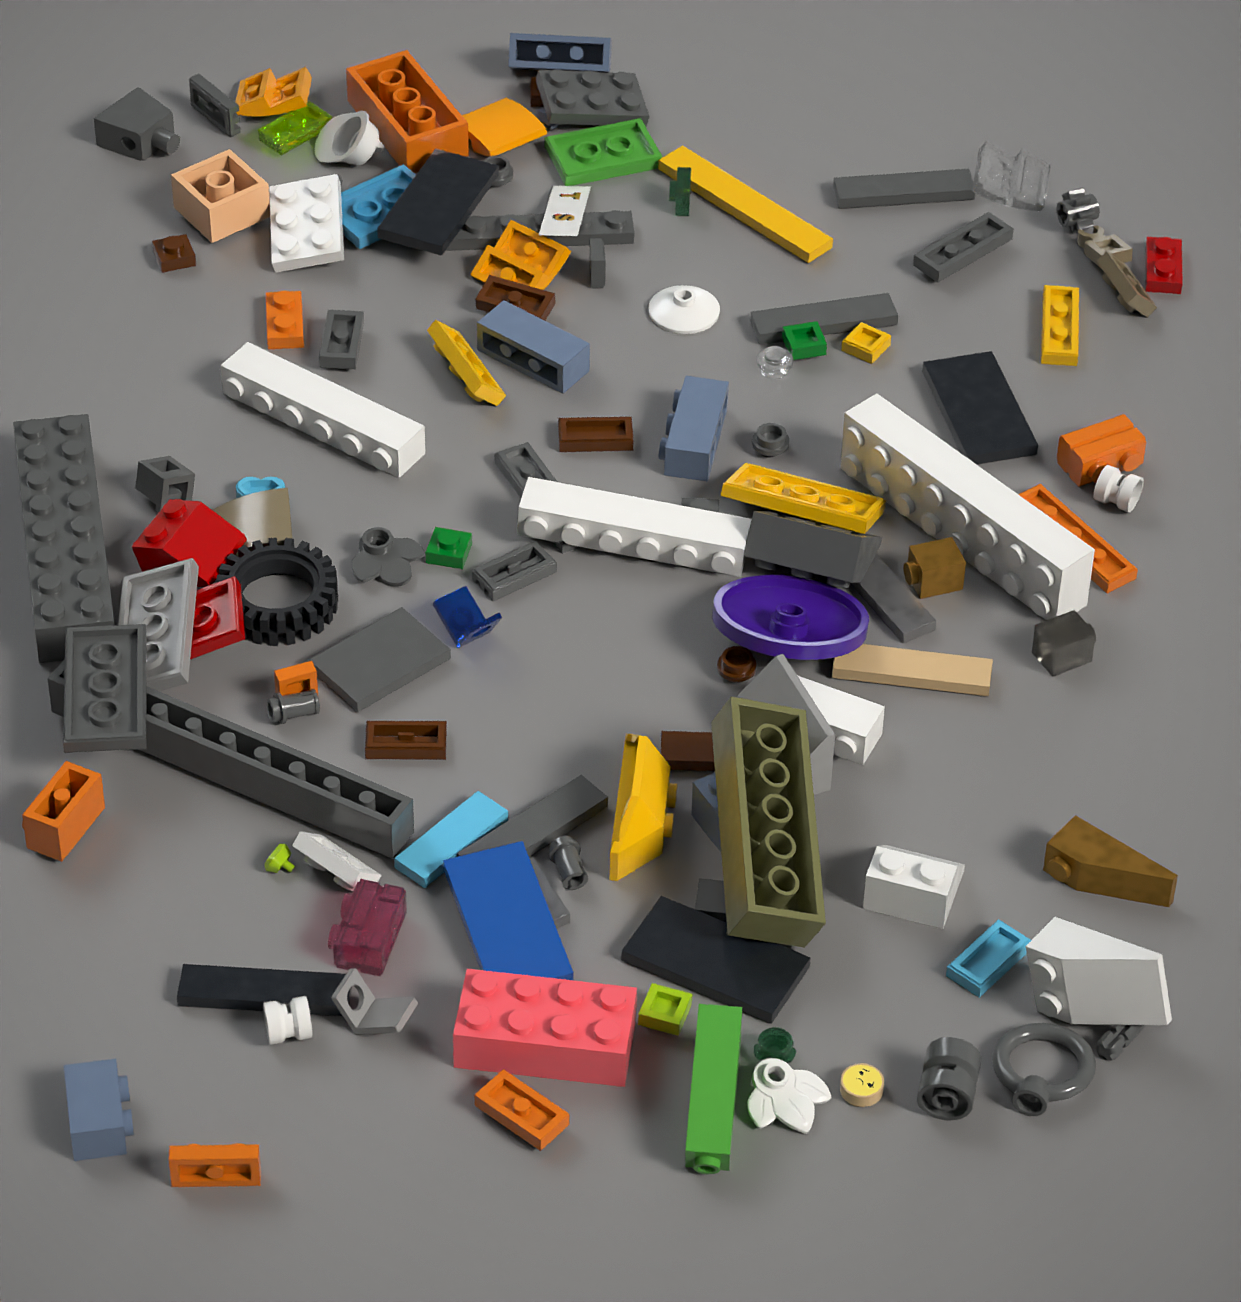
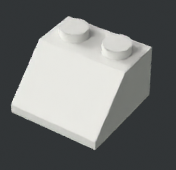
(911, 885)

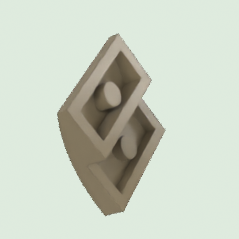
(260, 516)

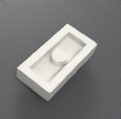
(325, 854)

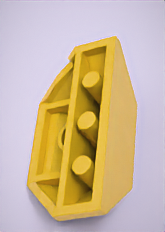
(641, 807)

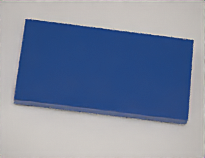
(506, 913)

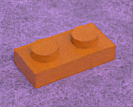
(284, 320)
(521, 1109)
(215, 1165)

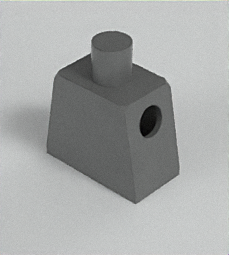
(136, 127)

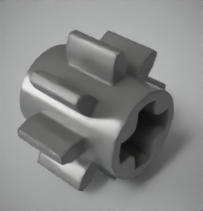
(1077, 210)

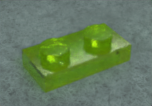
(294, 128)

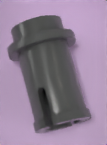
(292, 705)
(565, 854)

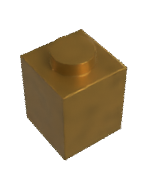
(935, 568)

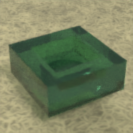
(680, 191)

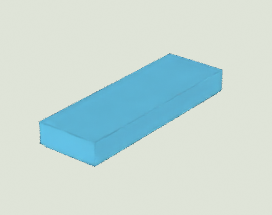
(456, 831)

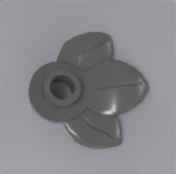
(385, 557)

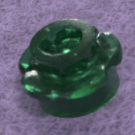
(777, 1040)

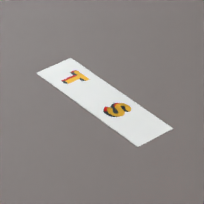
(565, 211)

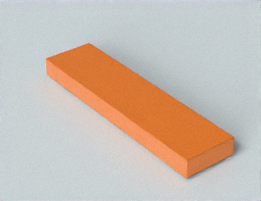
(1109, 567)

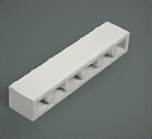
(323, 409)
(633, 526)

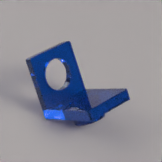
(463, 617)

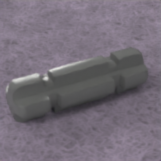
(1119, 1037)

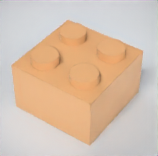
(220, 195)

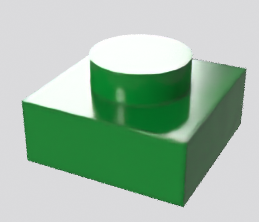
(804, 340)
(448, 548)

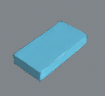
(988, 958)

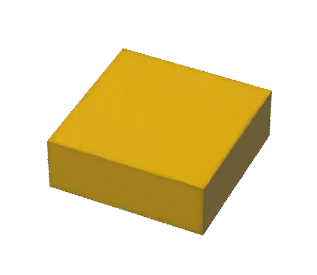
(866, 342)

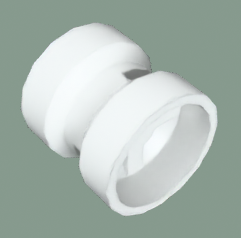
(1118, 488)
(287, 1020)

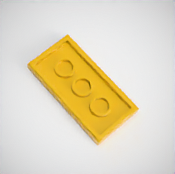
(804, 497)

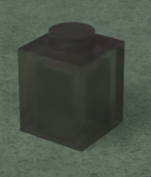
(1063, 643)

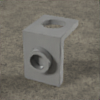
(372, 1013)

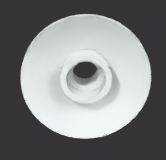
(684, 309)

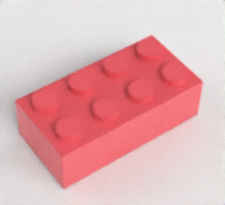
(545, 1027)

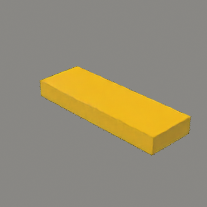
(1060, 325)

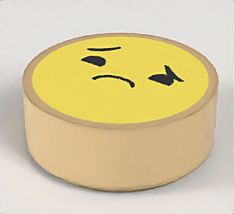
(862, 1085)

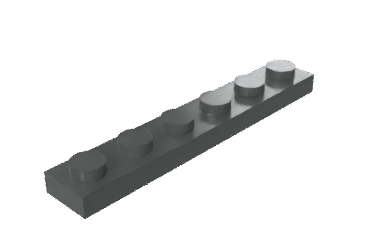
(611, 226)

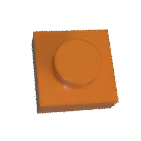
(296, 678)

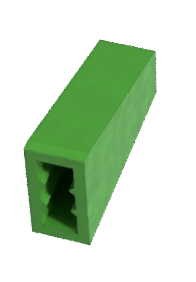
(713, 1088)

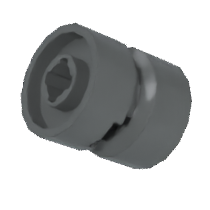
(949, 1078)

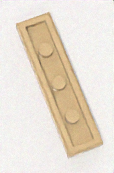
(915, 669)

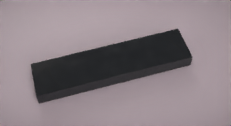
(250, 987)

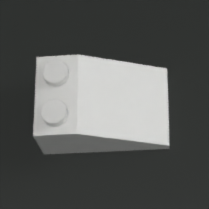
(1096, 977)

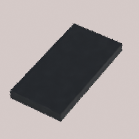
(438, 202)
(979, 408)
(703, 957)

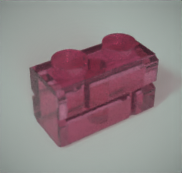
(368, 927)

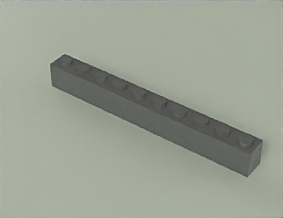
(269, 772)

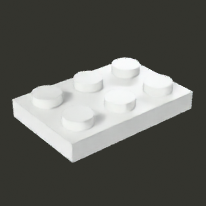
(306, 223)

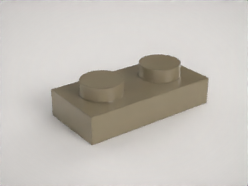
(1121, 278)

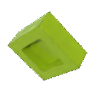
(665, 1009)

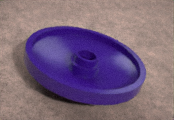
(790, 617)

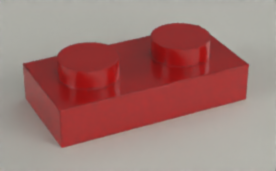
(1163, 265)

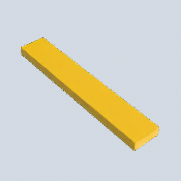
(748, 205)

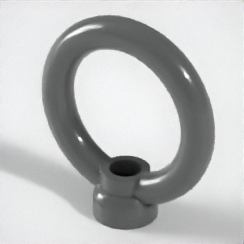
(1034, 1092)

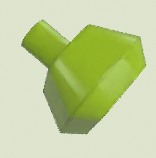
(279, 859)

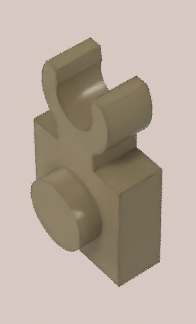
(1097, 244)

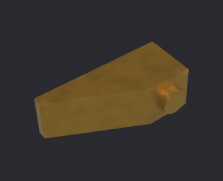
(1105, 866)

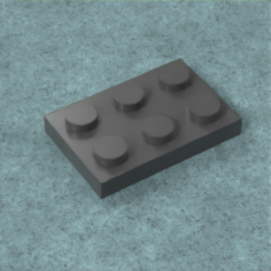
(591, 97)

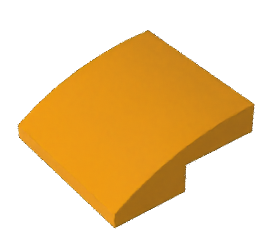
(270, 96)
(502, 127)
(522, 258)

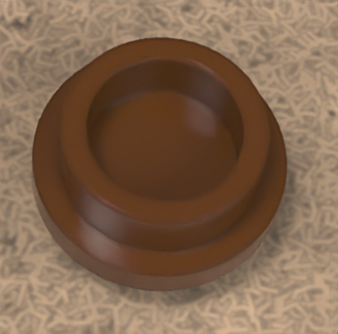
(736, 664)

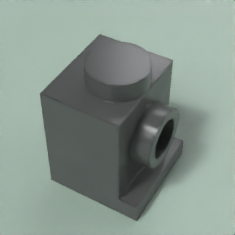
(164, 480)

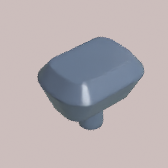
(541, 115)

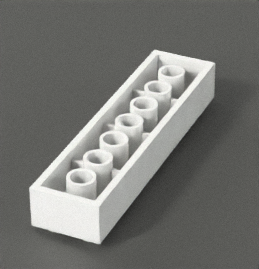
(960, 500)

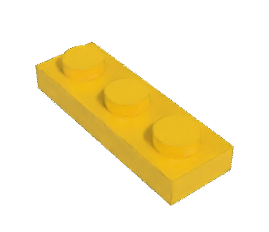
(465, 364)

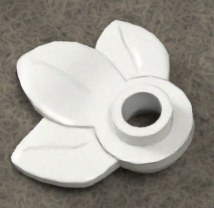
(787, 1100)

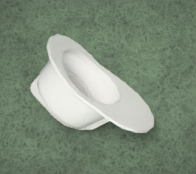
(348, 139)

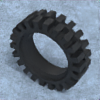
(285, 561)

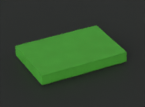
(603, 152)

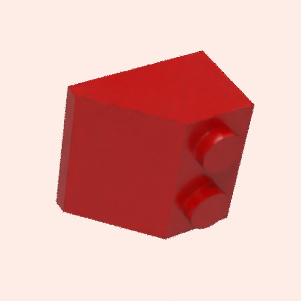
(186, 532)

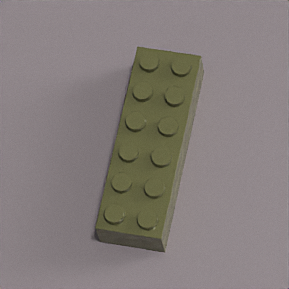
(767, 823)

